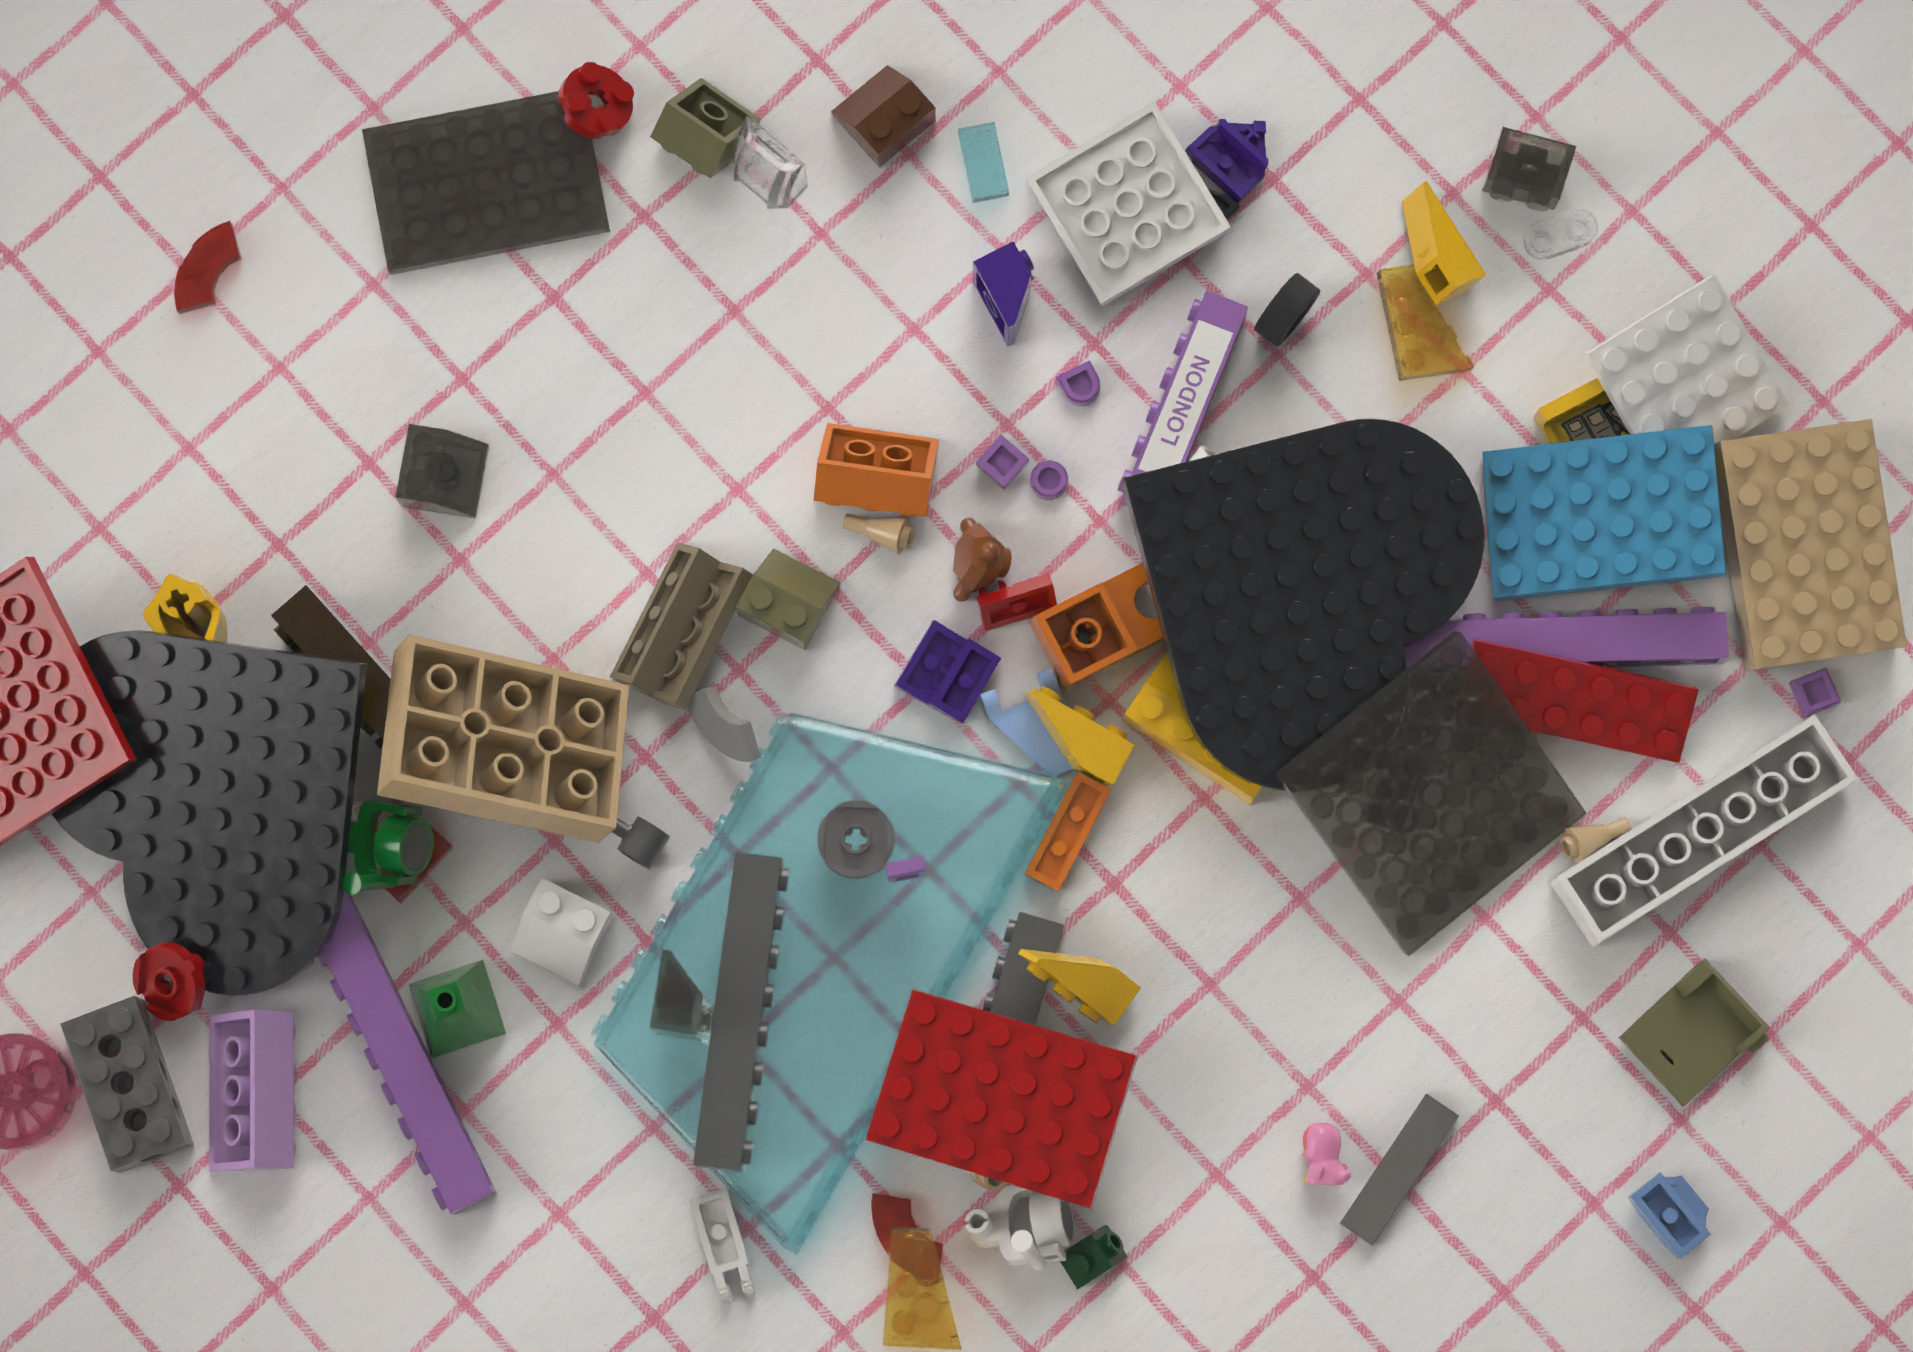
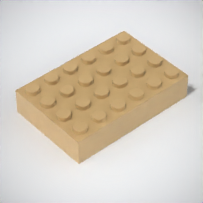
(1809, 545)
(503, 739)

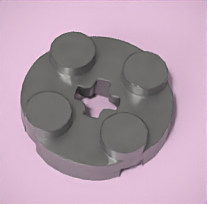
(871, 823)

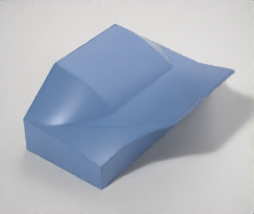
(1672, 1213)

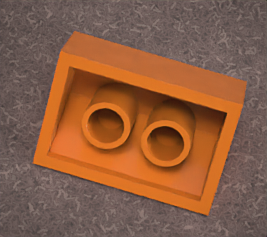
(875, 470)

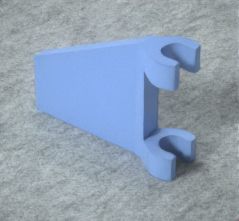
(1026, 729)

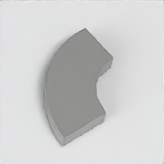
(722, 728)

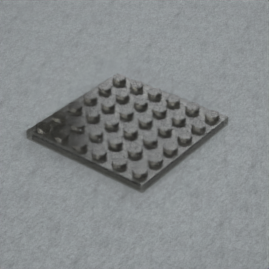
(1431, 793)

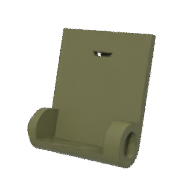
(1699, 1028)

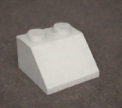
(561, 931)

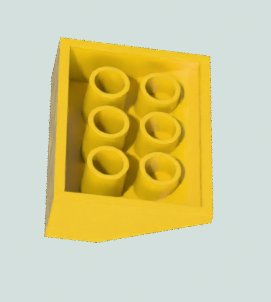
(1160, 717)

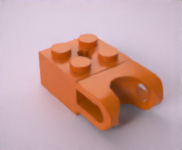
(1111, 620)

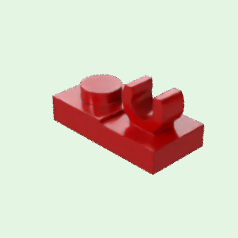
(1016, 602)

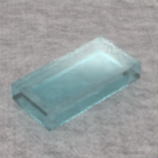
(983, 162)

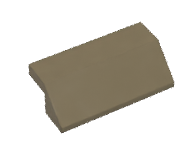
(681, 626)

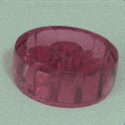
(62, 1079)

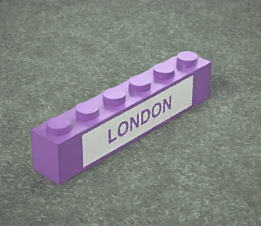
(1189, 385)

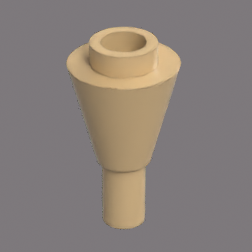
(889, 532)
(1586, 840)

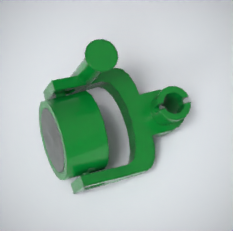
(400, 847)

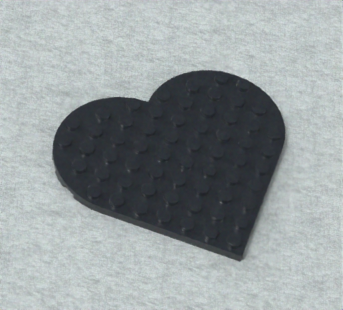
(1300, 578)
(233, 802)

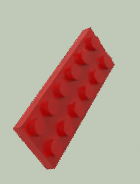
(1592, 701)

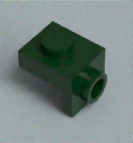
(1093, 1256)

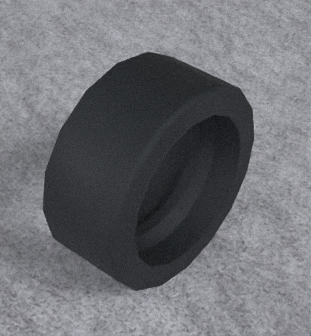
(1287, 309)

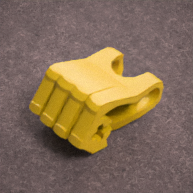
(180, 597)

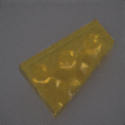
(1417, 331)
(916, 1294)

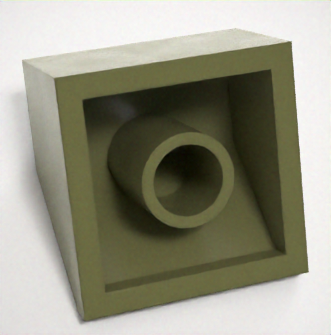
(701, 127)
(787, 598)

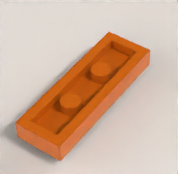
(1067, 832)

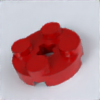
(609, 87)
(187, 976)

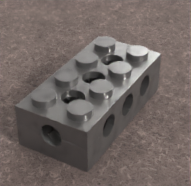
(102, 1078)

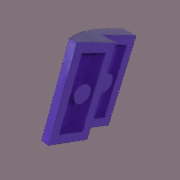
(947, 672)

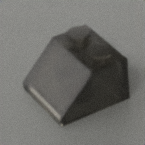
(1528, 169)
(441, 471)
(678, 1003)

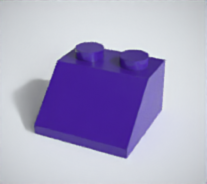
(1004, 287)

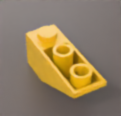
(1437, 247)
(1084, 743)
(1090, 981)

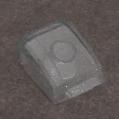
(767, 166)

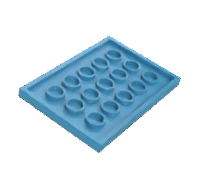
(1604, 513)

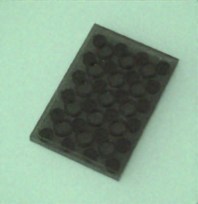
(482, 183)

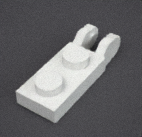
(722, 1241)

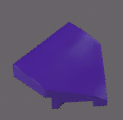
(1232, 156)

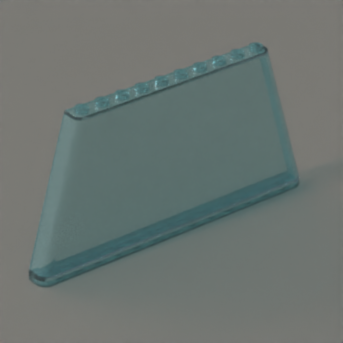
(843, 945)

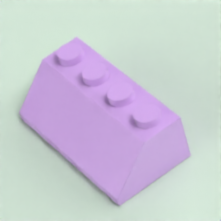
(251, 1091)

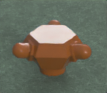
(978, 559)

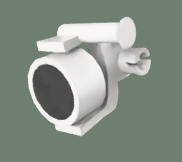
(1050, 1223)

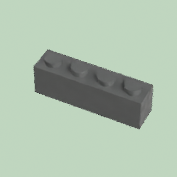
(1019, 991)

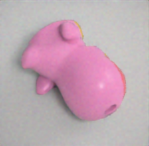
(1322, 1152)

